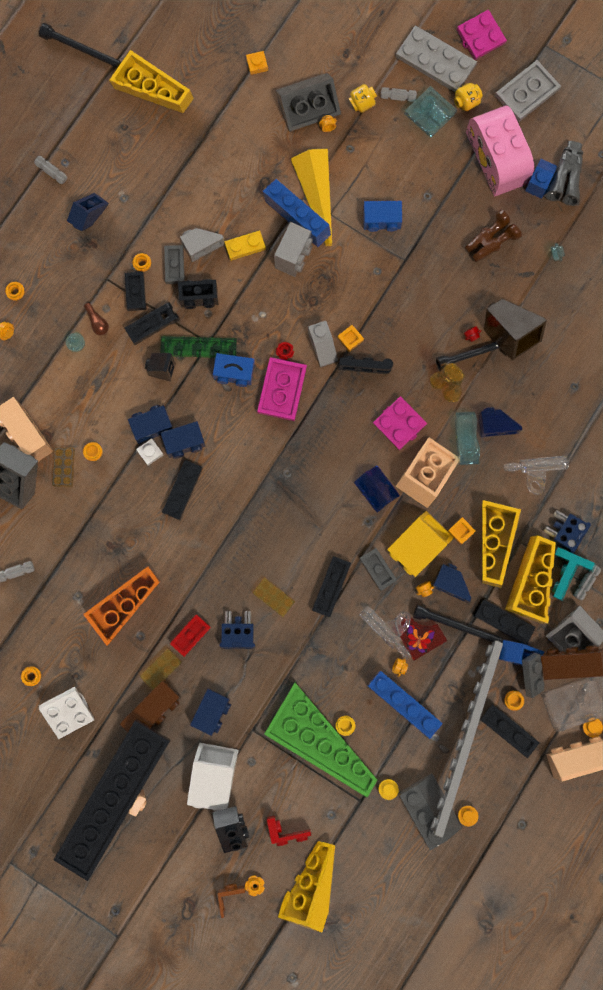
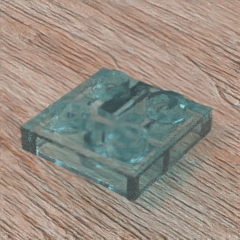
(430, 111)

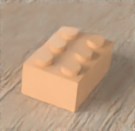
(23, 430)

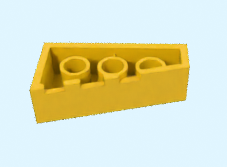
(149, 83)
(498, 533)
(533, 581)

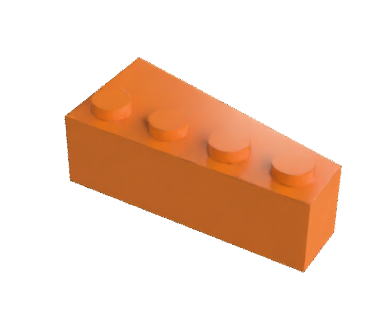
(117, 608)

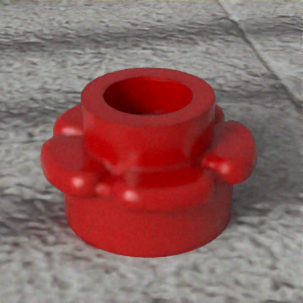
(472, 334)
(285, 346)

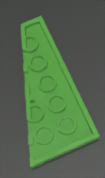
(309, 734)

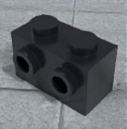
(198, 293)
(231, 829)

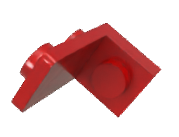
(275, 828)

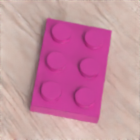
(282, 389)

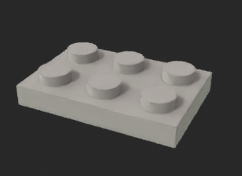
(528, 90)

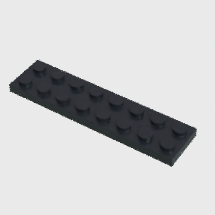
(112, 800)

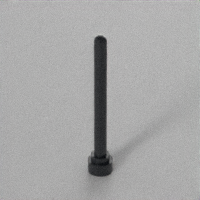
(47, 32)
(442, 361)
(422, 612)

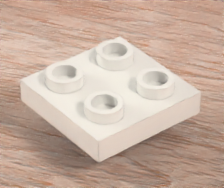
(66, 712)

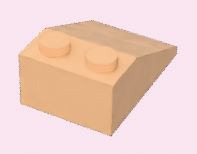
(428, 472)

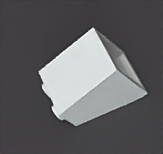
(212, 777)

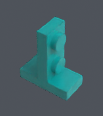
(568, 571)

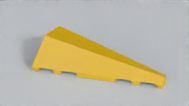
(313, 174)

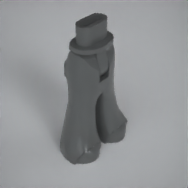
(569, 164)

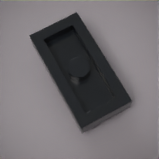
(135, 291)

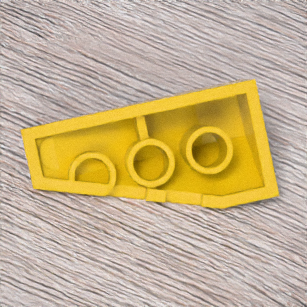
(310, 896)

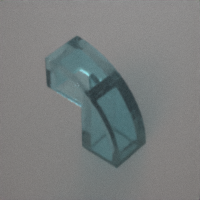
(466, 439)

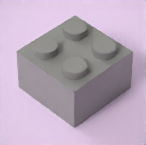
(293, 249)

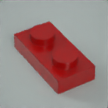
(190, 635)

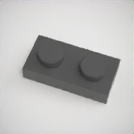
(174, 264)
(378, 569)
(533, 675)

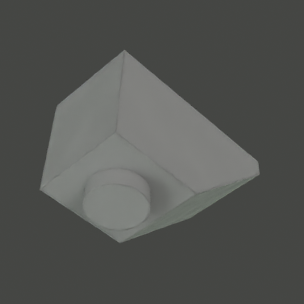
(200, 242)
(322, 343)

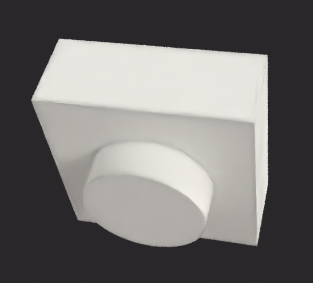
(149, 452)

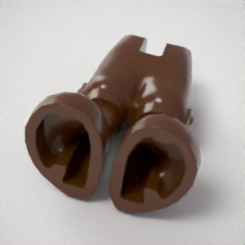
(486, 235)

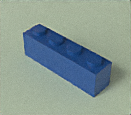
(296, 211)
(404, 704)

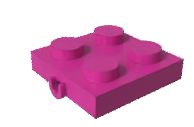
(481, 35)
(400, 423)

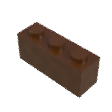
(572, 663)
(153, 707)

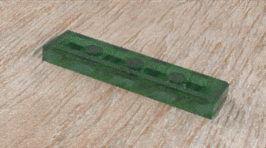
(198, 346)

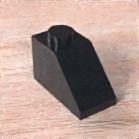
(160, 366)

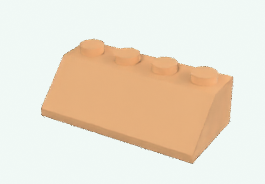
(577, 760)

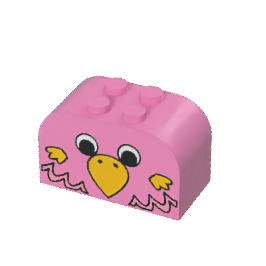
(501, 149)

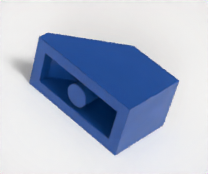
(541, 178)
(516, 652)

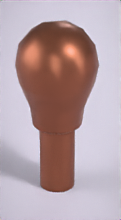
(98, 324)

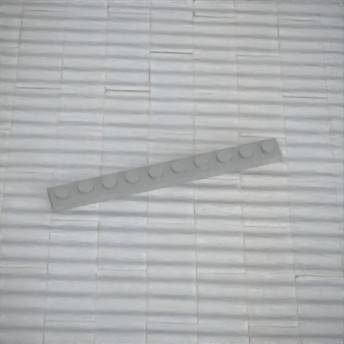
(464, 745)

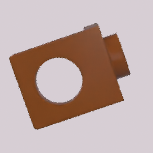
(230, 889)

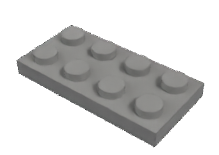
(436, 59)

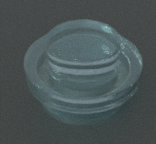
(557, 252)
(75, 342)

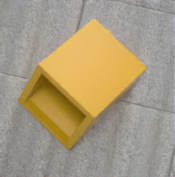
(420, 544)

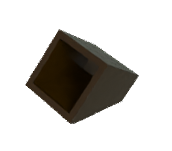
(513, 327)

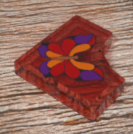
(421, 639)

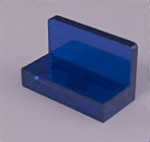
(376, 488)

